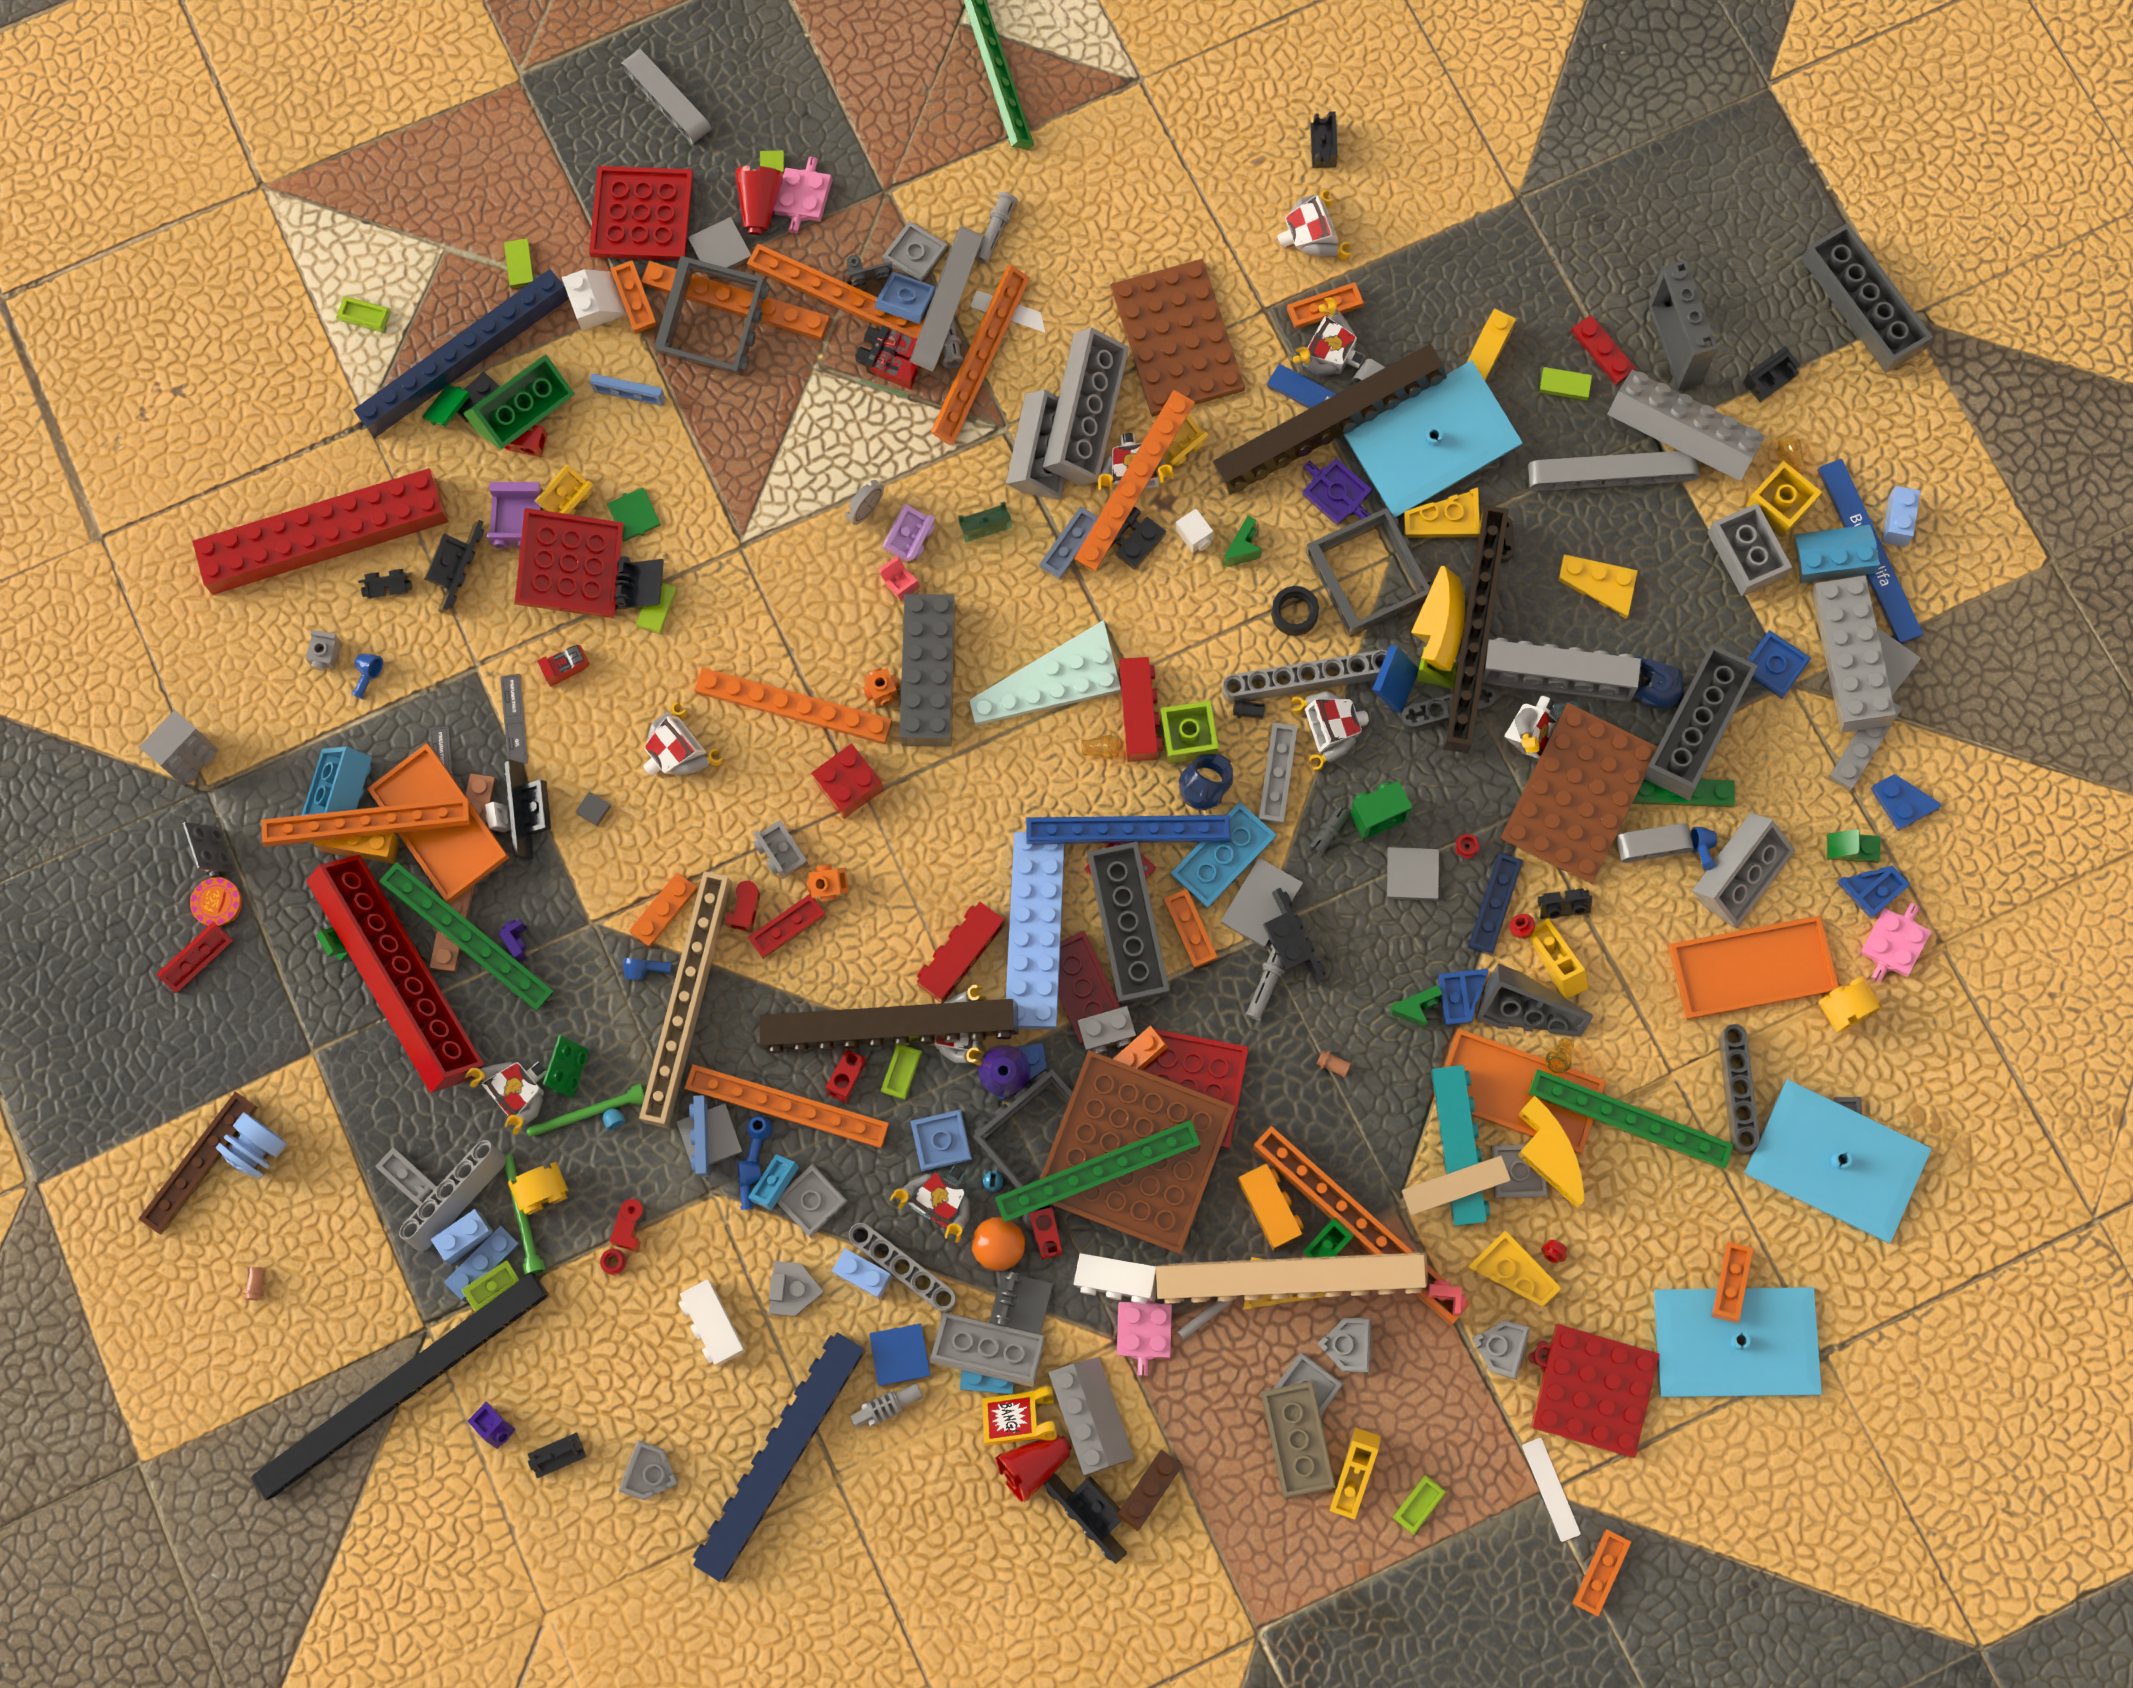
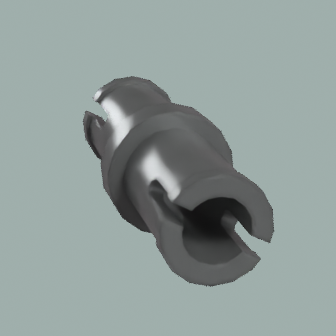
(1329, 831)

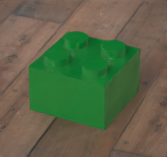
(1380, 809)

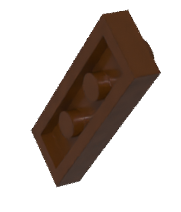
(1149, 1490)

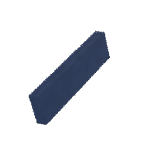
(1495, 904)

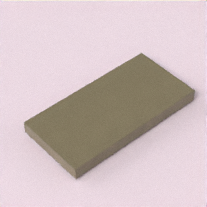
(1298, 1439)

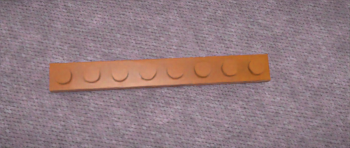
(827, 289)
(739, 301)
(980, 355)
(1134, 481)
(793, 705)
(365, 822)
(787, 1106)

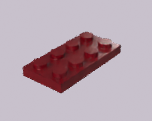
(1082, 982)

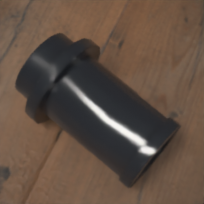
(1248, 709)

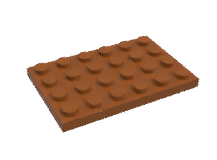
(1177, 335)
(1579, 793)

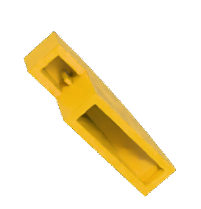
(1442, 620)
(1551, 1152)

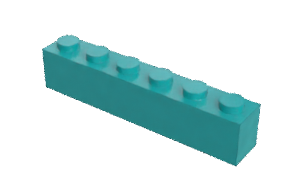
(1458, 1137)

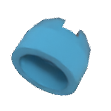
(613, 1119)
(999, 1181)

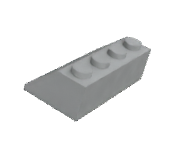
(1030, 448)
(1744, 869)
(1091, 1415)

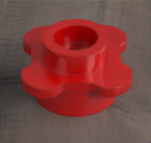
(1536, 1356)

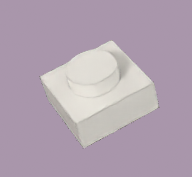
(498, 816)

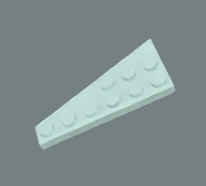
(1064, 676)

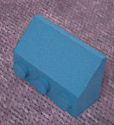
(1836, 553)
(337, 781)

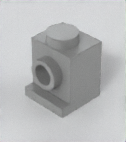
(328, 656)

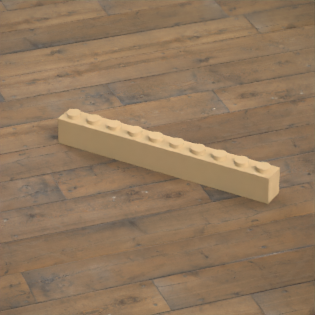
(685, 1000)

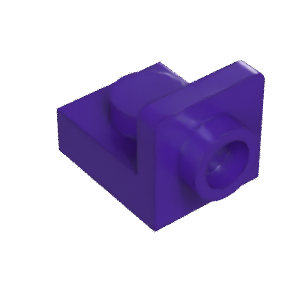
(514, 943)
(491, 1425)

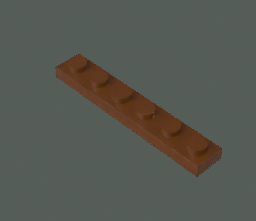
(195, 1165)

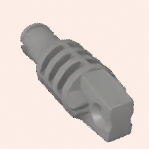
(886, 1406)

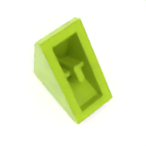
(1433, 676)

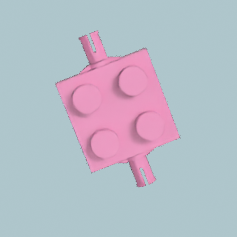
(803, 195)
(1895, 942)
(1144, 1332)

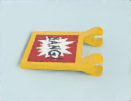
(1015, 1418)

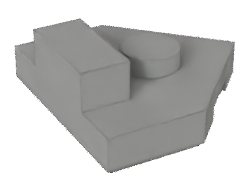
(791, 1289)
(1350, 1345)
(1504, 1348)
(647, 1472)

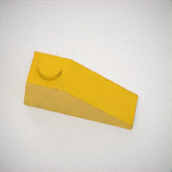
(1492, 341)
(1559, 960)
(1355, 1473)

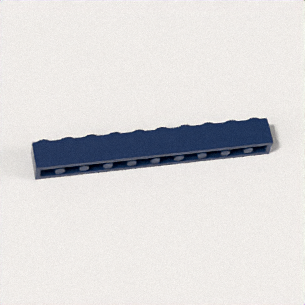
(461, 353)
(778, 1458)

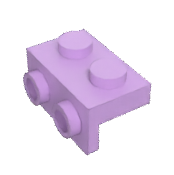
(908, 533)

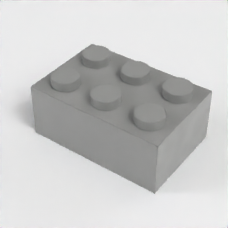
(1749, 549)
(179, 748)

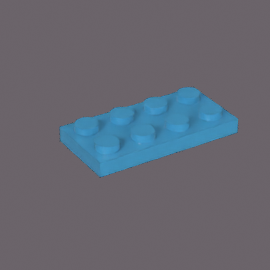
(1216, 865)

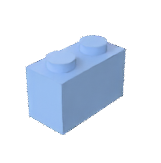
(1900, 516)
(462, 1236)
(862, 1273)

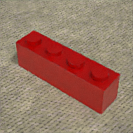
(1138, 709)
(960, 952)

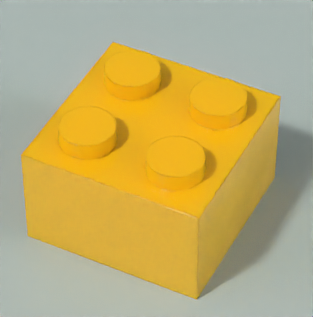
(1785, 498)

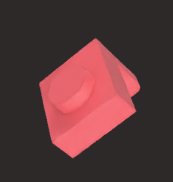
(898, 578)
(1443, 1290)

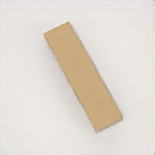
(1455, 1185)

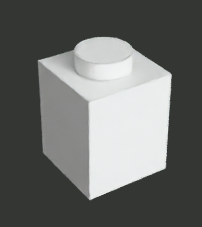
(1194, 531)

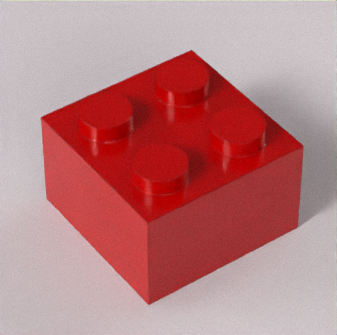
(847, 781)

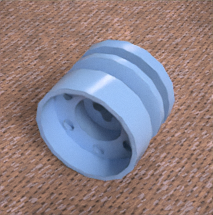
(251, 1146)

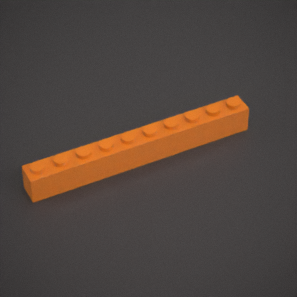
(1337, 1203)

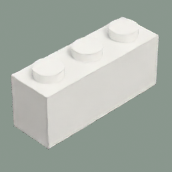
(1116, 1278)
(711, 1323)

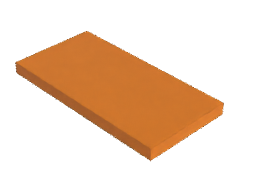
(449, 856)
(1753, 967)
(1502, 1081)

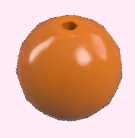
(998, 1244)

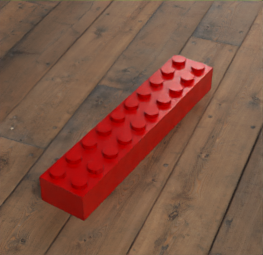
(320, 531)
(394, 972)

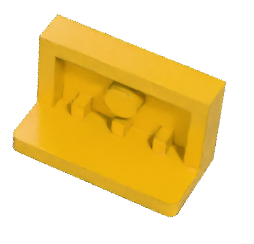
(1187, 439)
(564, 492)

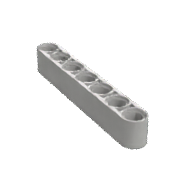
(946, 298)
(1612, 470)
(1297, 683)

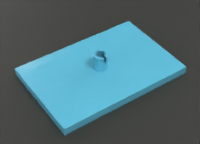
(1411, 465)
(1801, 1160)
(1703, 1354)

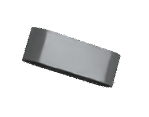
(1654, 842)

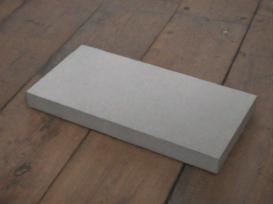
(988, 1349)

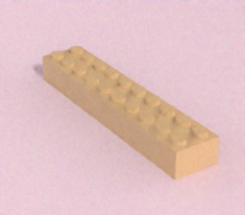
(1292, 1275)

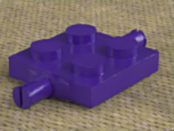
(1336, 491)

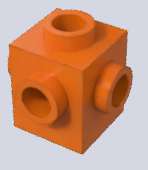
(881, 695)
(827, 882)

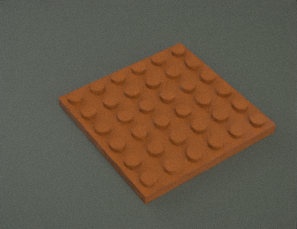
(1121, 1106)

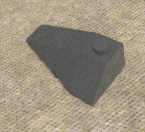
(1522, 1002)

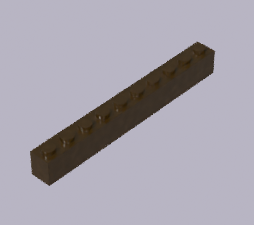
(1330, 419)
(1476, 629)
(889, 1024)

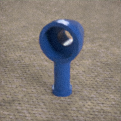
(370, 667)
(1703, 840)
(637, 968)
(758, 1136)
(747, 1175)

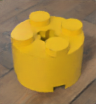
(1850, 1004)
(538, 1187)

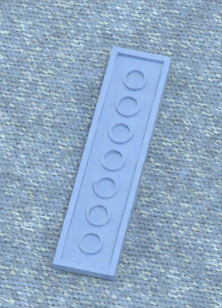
(1035, 932)

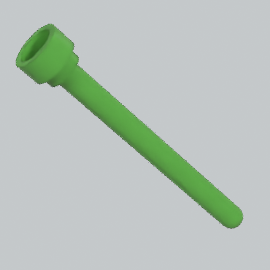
(633, 1096)
(532, 1263)

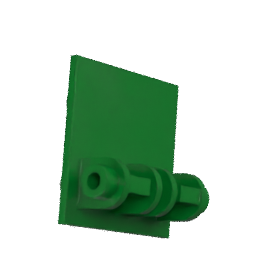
(566, 1067)

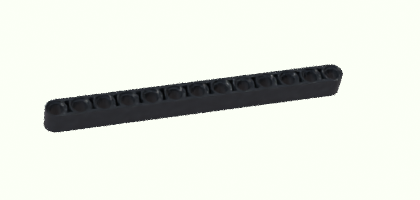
(399, 1386)

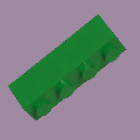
(519, 403)

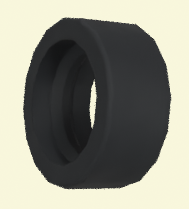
(1295, 592)

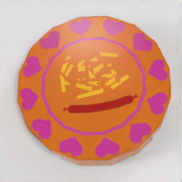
(216, 901)

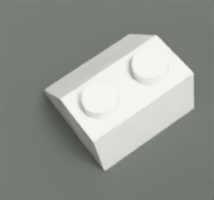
(594, 297)

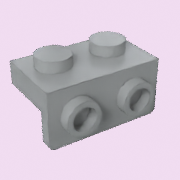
(781, 850)
(1107, 1030)

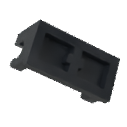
(1324, 141)
(1772, 374)

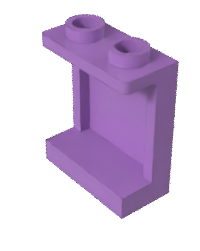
(507, 511)

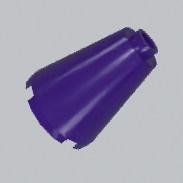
(1017, 1066)

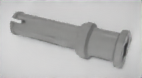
(999, 218)
(951, 349)
(1272, 970)

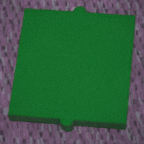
(446, 405)
(635, 512)

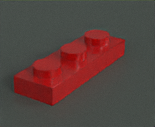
(1603, 350)
(786, 926)
(194, 957)

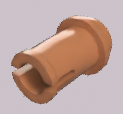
(1333, 1063)
(254, 1283)

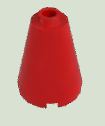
(757, 196)
(1032, 1465)

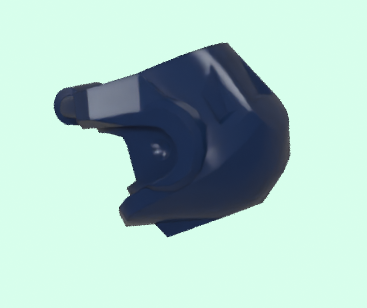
(1665, 687)
(1201, 792)

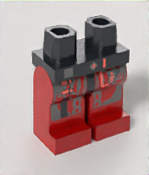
(889, 356)

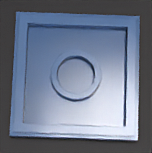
(905, 297)
(941, 1140)

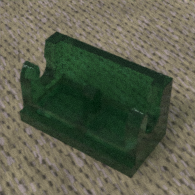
(985, 522)

